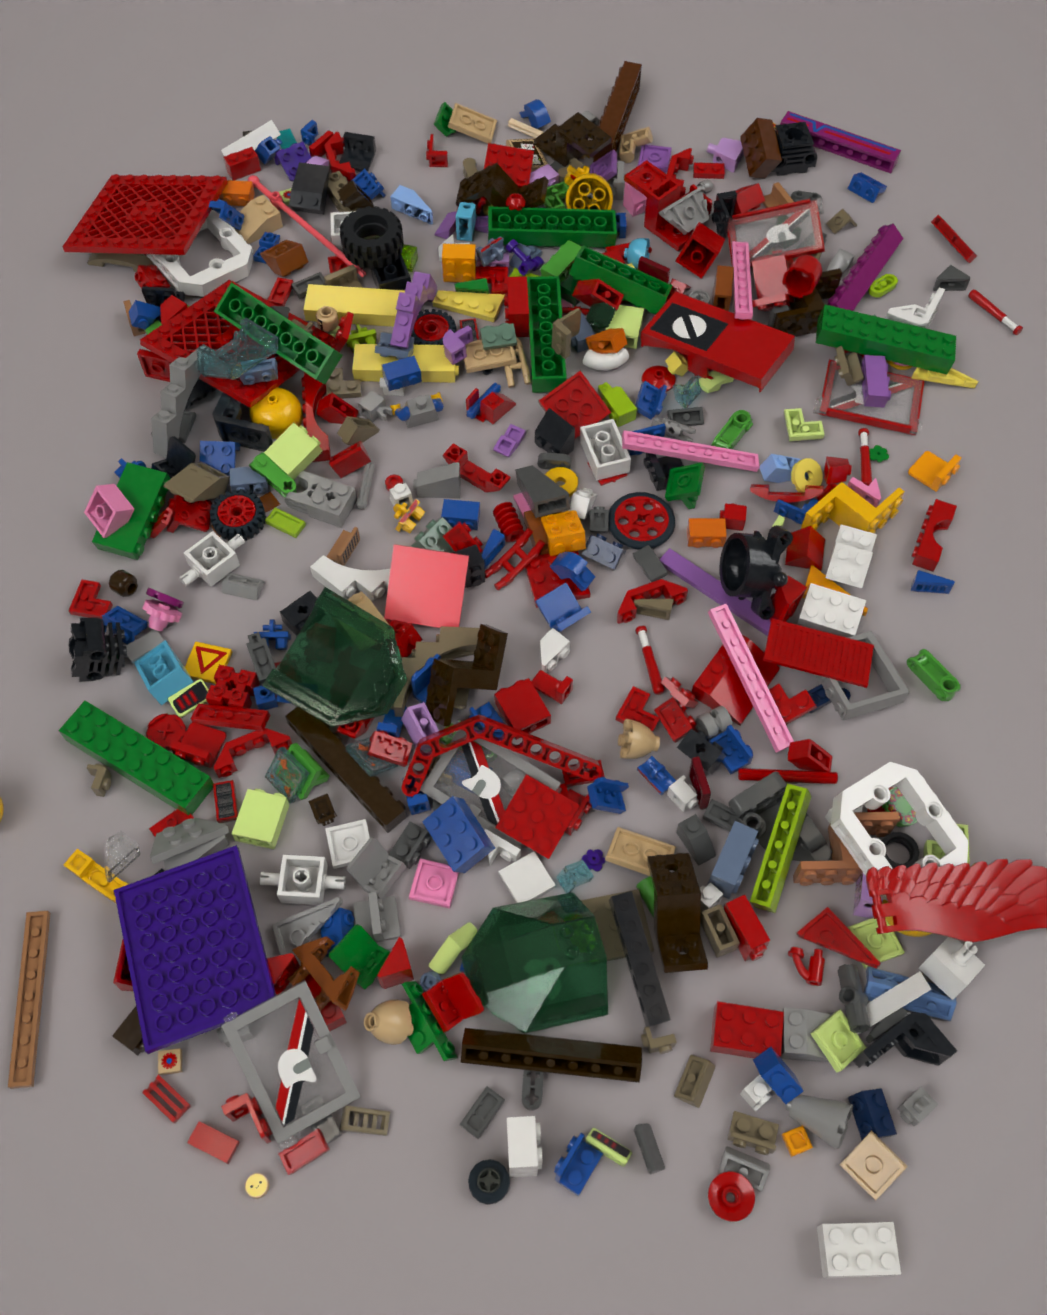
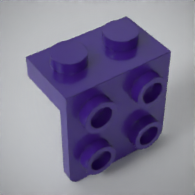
(290, 158)

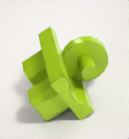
(361, 336)

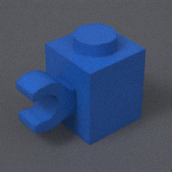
(267, 149)

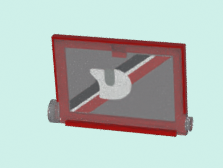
(779, 230)
(847, 402)

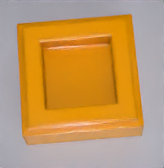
(797, 1141)

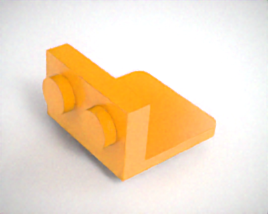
(933, 470)
(564, 532)

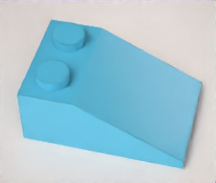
(163, 672)

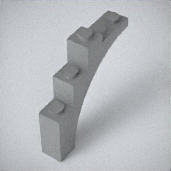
(173, 402)

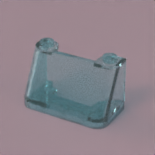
(238, 356)

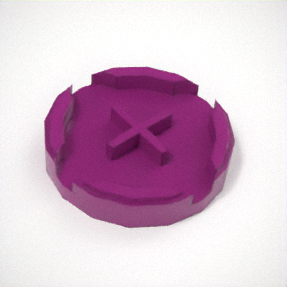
(165, 598)

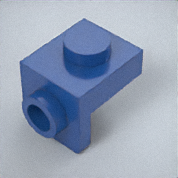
(309, 133)

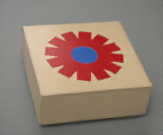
(170, 1061)

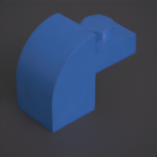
(536, 113)
(573, 567)

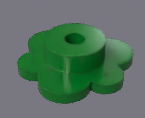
(878, 454)

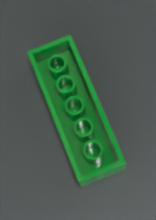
(635, 285)

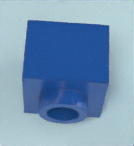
(265, 698)

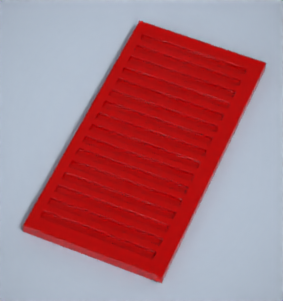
(818, 653)

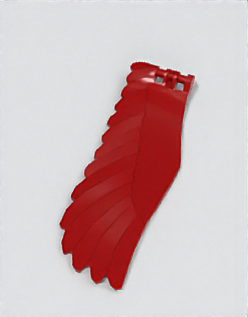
(960, 900)

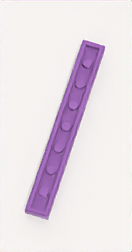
(712, 588)

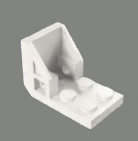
(915, 314)

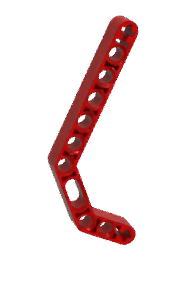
(505, 741)

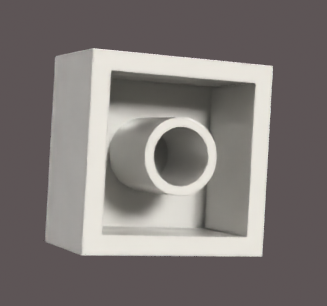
(952, 966)

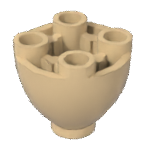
(637, 740)
(390, 1022)

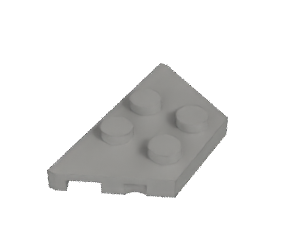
(687, 211)
(185, 837)

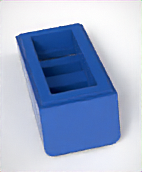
(493, 546)
(931, 583)

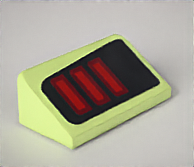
(188, 698)
(608, 1147)

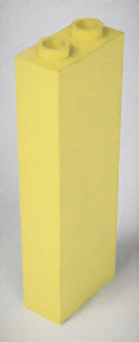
(367, 304)
(430, 359)

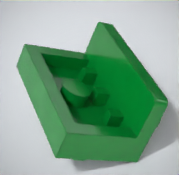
(443, 118)

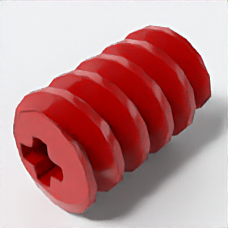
(508, 521)

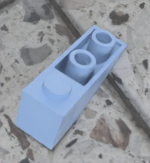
(409, 203)
(778, 468)

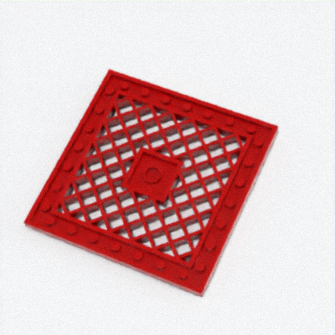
(146, 214)
(167, 337)

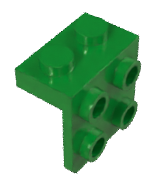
(360, 952)

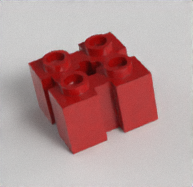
(232, 688)

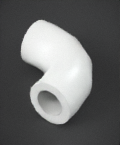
(605, 361)

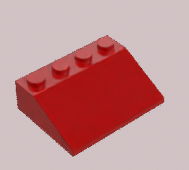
(722, 686)

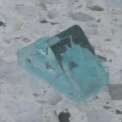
(687, 393)

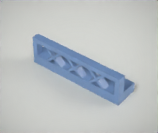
(930, 1003)

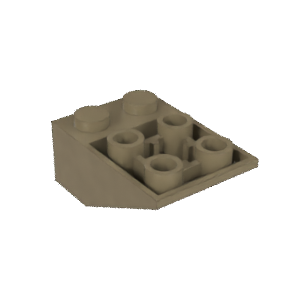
(198, 483)

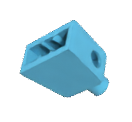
(465, 214)

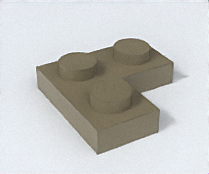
(343, 388)

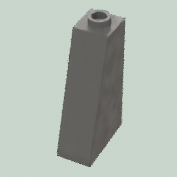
(541, 492)

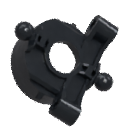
(752, 568)

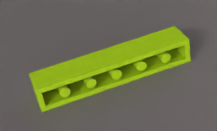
(780, 848)

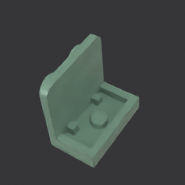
(498, 336)
(432, 537)

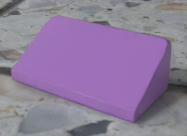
(447, 226)

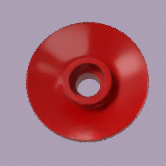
(659, 376)
(743, 1196)

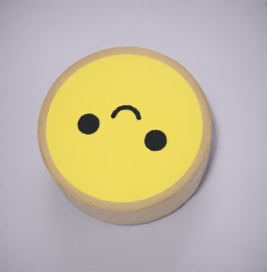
(257, 1185)

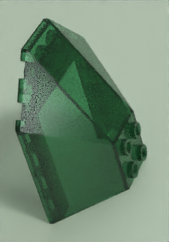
(340, 664)
(539, 963)

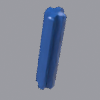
(474, 410)

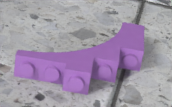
(409, 305)

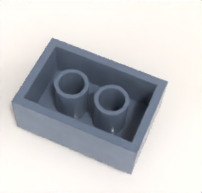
(734, 859)

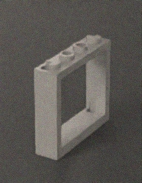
(887, 673)

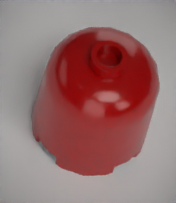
(802, 276)

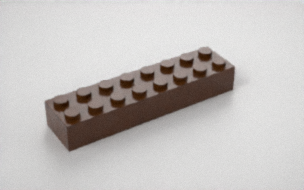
(620, 105)

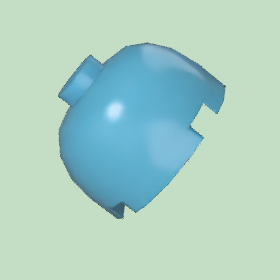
(637, 249)

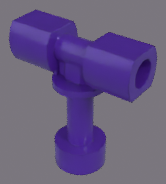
(527, 263)

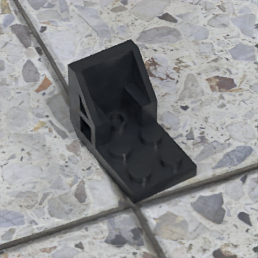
(235, 429)
(923, 1041)

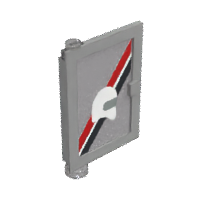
(484, 778)
(290, 1062)

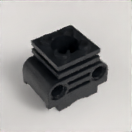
(795, 148)
(94, 649)

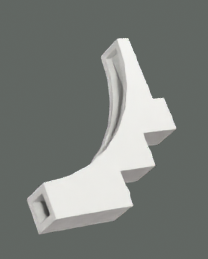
(347, 580)

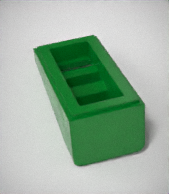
(473, 286)

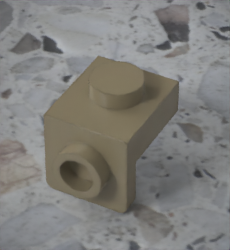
(102, 778)
(662, 1044)

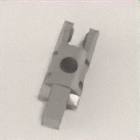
(678, 429)

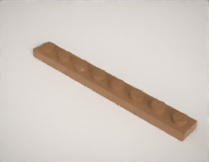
(29, 1000)

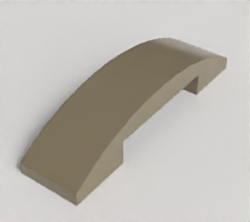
(130, 260)

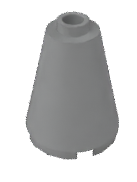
(822, 1117)

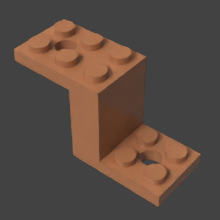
(843, 866)

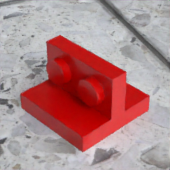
(154, 365)

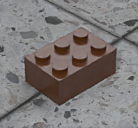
(760, 148)

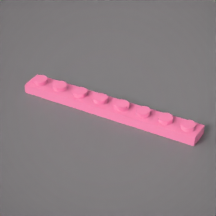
(742, 281)
(690, 451)
(751, 677)

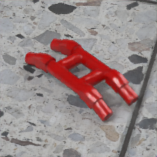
(526, 559)

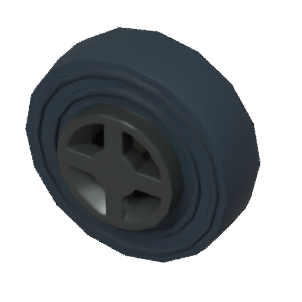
(489, 1172)

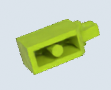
(619, 404)

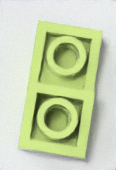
(714, 385)

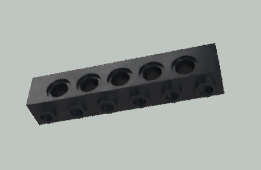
(639, 959)

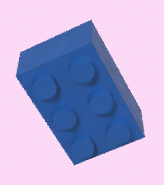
(458, 834)

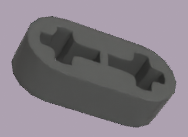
(553, 460)
(538, 1087)

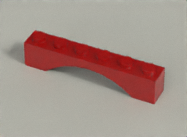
(311, 395)

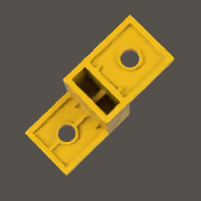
(852, 510)

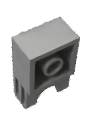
(323, 499)

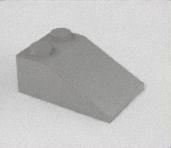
(796, 1035)

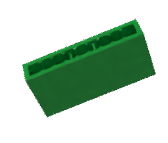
(147, 495)

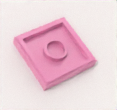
(434, 883)

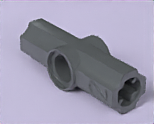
(853, 998)

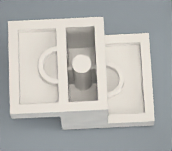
(851, 556)

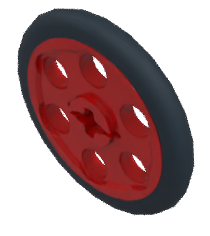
(638, 500)

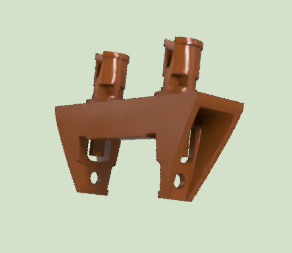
(337, 990)

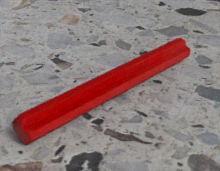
(789, 775)

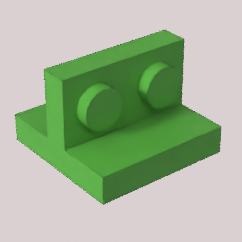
(317, 773)

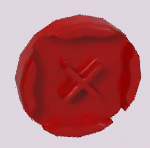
(165, 729)

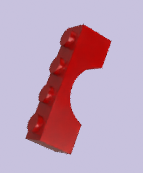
(929, 551)

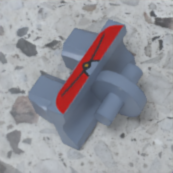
(493, 250)

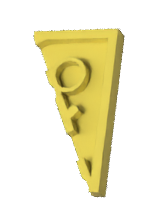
(952, 378)

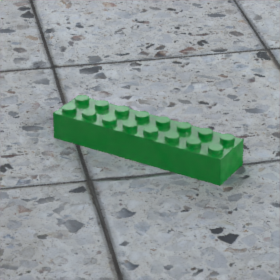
(553, 226)
(545, 307)
(886, 338)
(293, 341)
(137, 758)

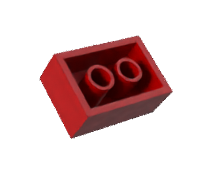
(517, 304)
(745, 1030)

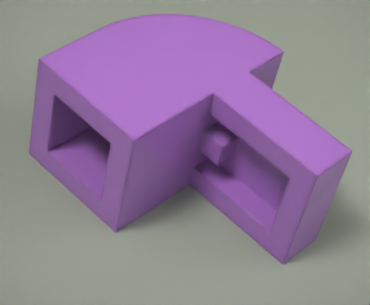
(455, 344)

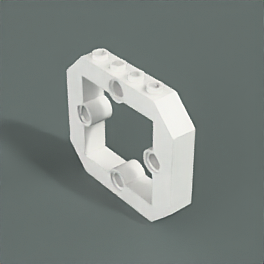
(219, 271)
(921, 798)

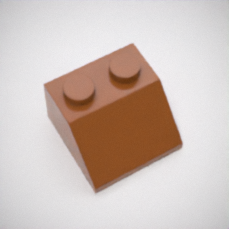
(285, 257)

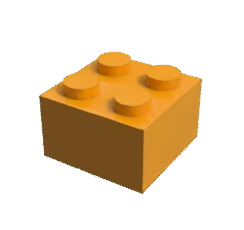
(459, 262)

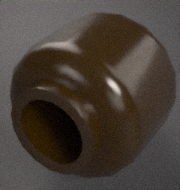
(123, 583)

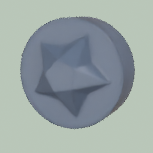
(429, 979)

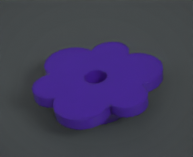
(596, 864)

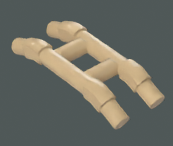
(520, 365)

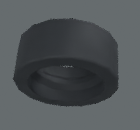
(906, 841)

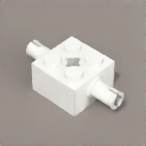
(211, 559)
(293, 871)

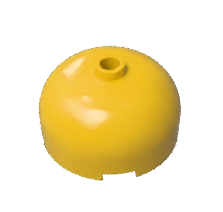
(586, 184)
(277, 411)

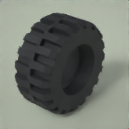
(367, 223)

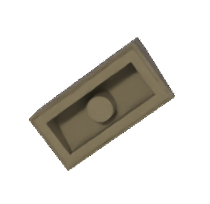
(695, 1081)

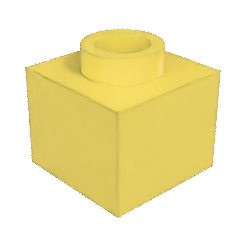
(677, 364)

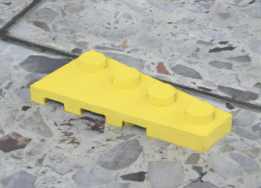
(471, 304)

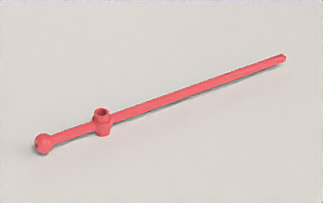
(277, 201)

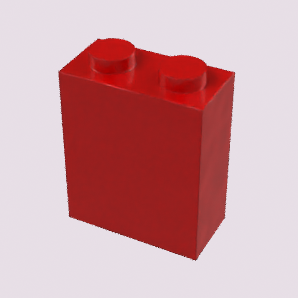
(597, 291)
(522, 707)
(747, 928)

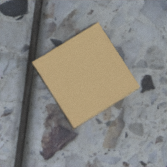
(873, 1165)

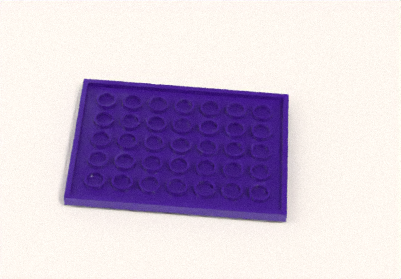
(193, 948)

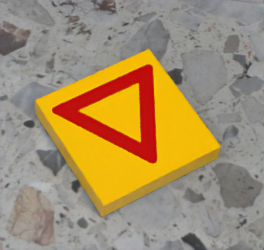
(205, 660)

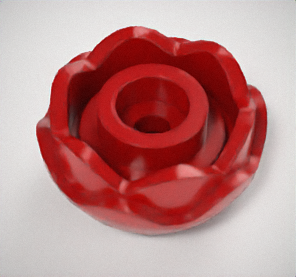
(515, 201)

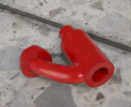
(816, 965)

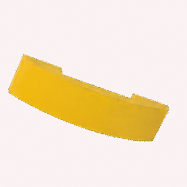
(93, 874)

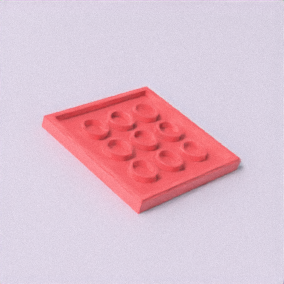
(426, 586)

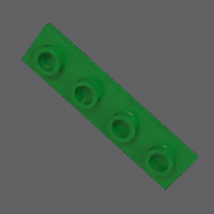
(426, 1027)

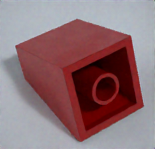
(700, 250)

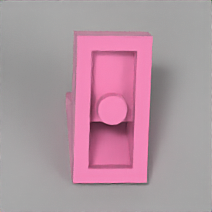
(869, 493)

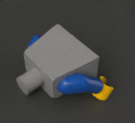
(419, 410)

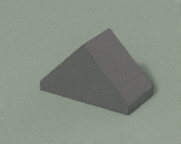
(952, 280)

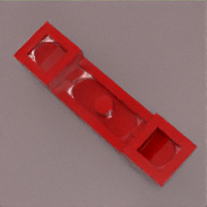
(762, 490)

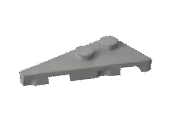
(303, 926)

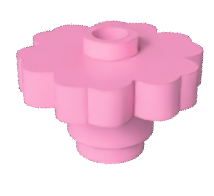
(160, 614)

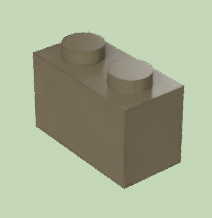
(719, 931)

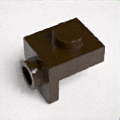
(322, 809)

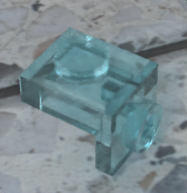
(574, 875)

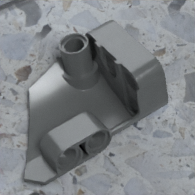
(762, 804)

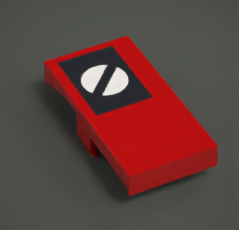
(718, 340)

